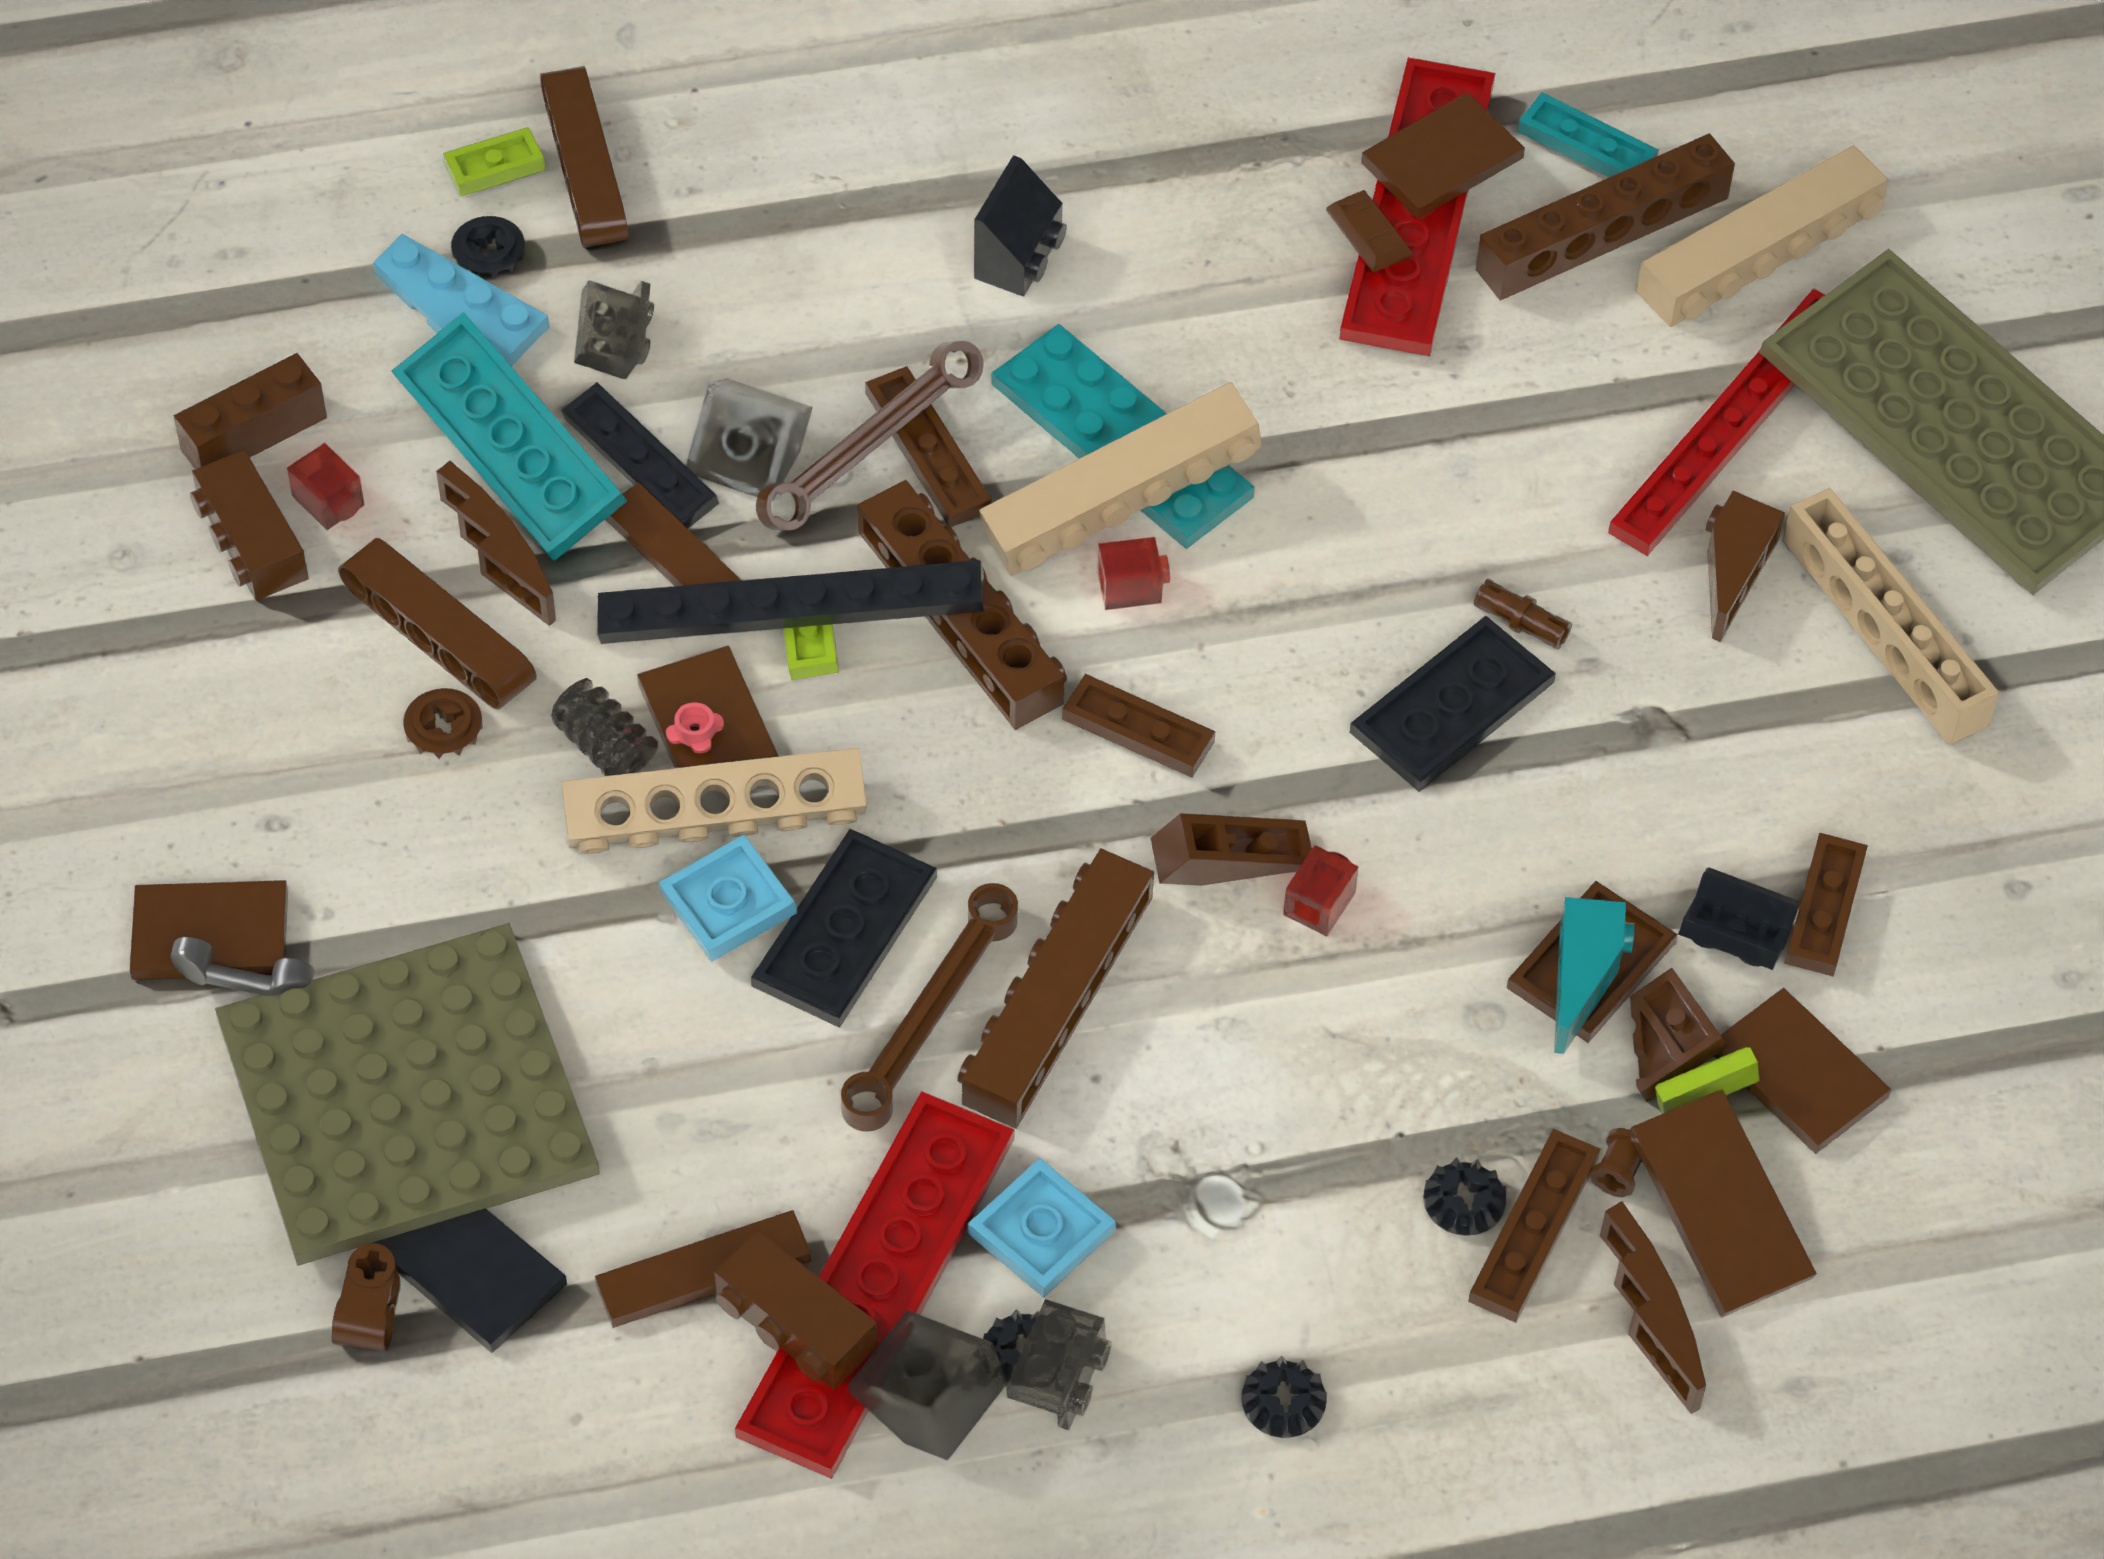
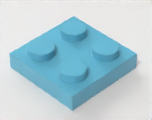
(727, 898)
(1041, 1227)

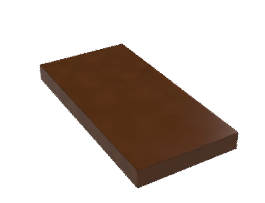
(1722, 1203)

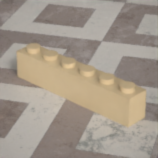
(1762, 236)
(1121, 479)

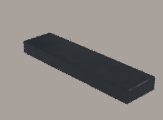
(639, 454)

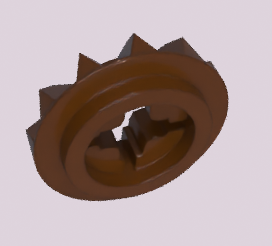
(454, 708)

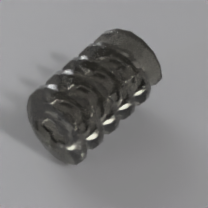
(603, 729)

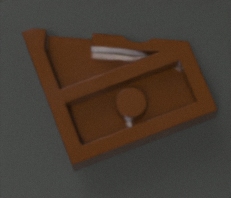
(1670, 1032)

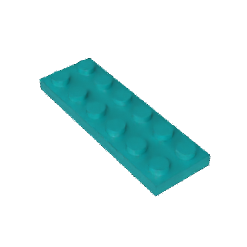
(1092, 405)
(509, 436)

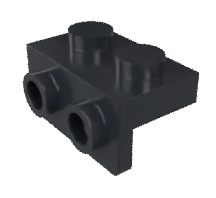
(1739, 918)

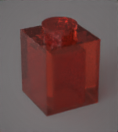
(326, 486)
(1131, 573)
(1321, 890)

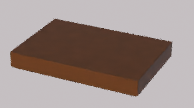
(1442, 155)
(717, 683)
(237, 919)
(1537, 976)
(1805, 1071)

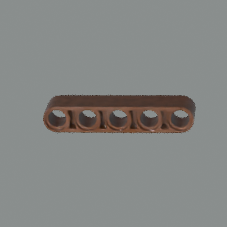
(584, 157)
(437, 623)

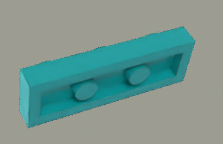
(1583, 137)

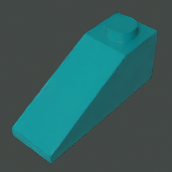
(1588, 960)

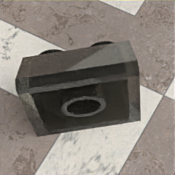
(746, 436)
(929, 1383)

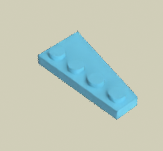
(446, 290)

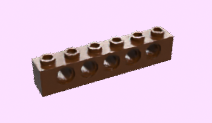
(1604, 216)
(907, 533)

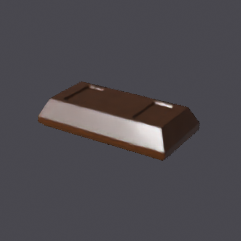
(1369, 231)

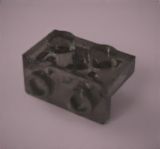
(613, 328)
(1060, 1361)

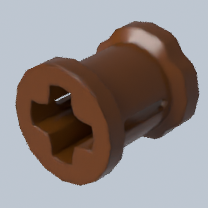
(1618, 1166)

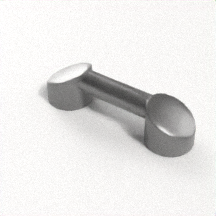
(194, 959)

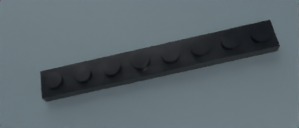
(790, 602)

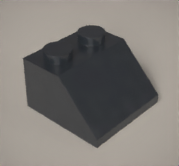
(1017, 230)

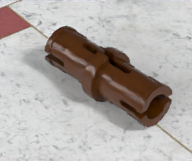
(1522, 614)

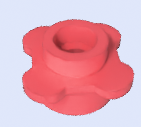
(692, 716)

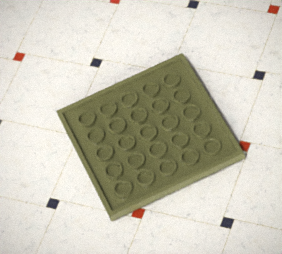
(405, 1093)

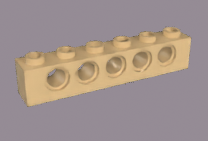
(1890, 616)
(836, 769)

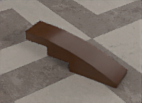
(501, 548)
(1658, 1318)

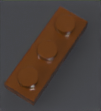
(1138, 725)
(1826, 904)

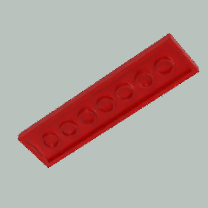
(1404, 301)
(884, 1267)

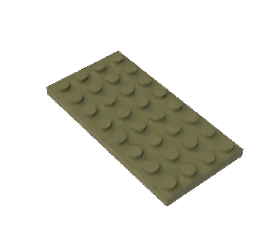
(1951, 417)

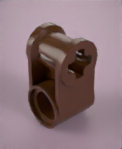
(367, 1305)

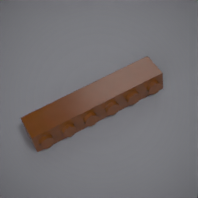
(1056, 988)

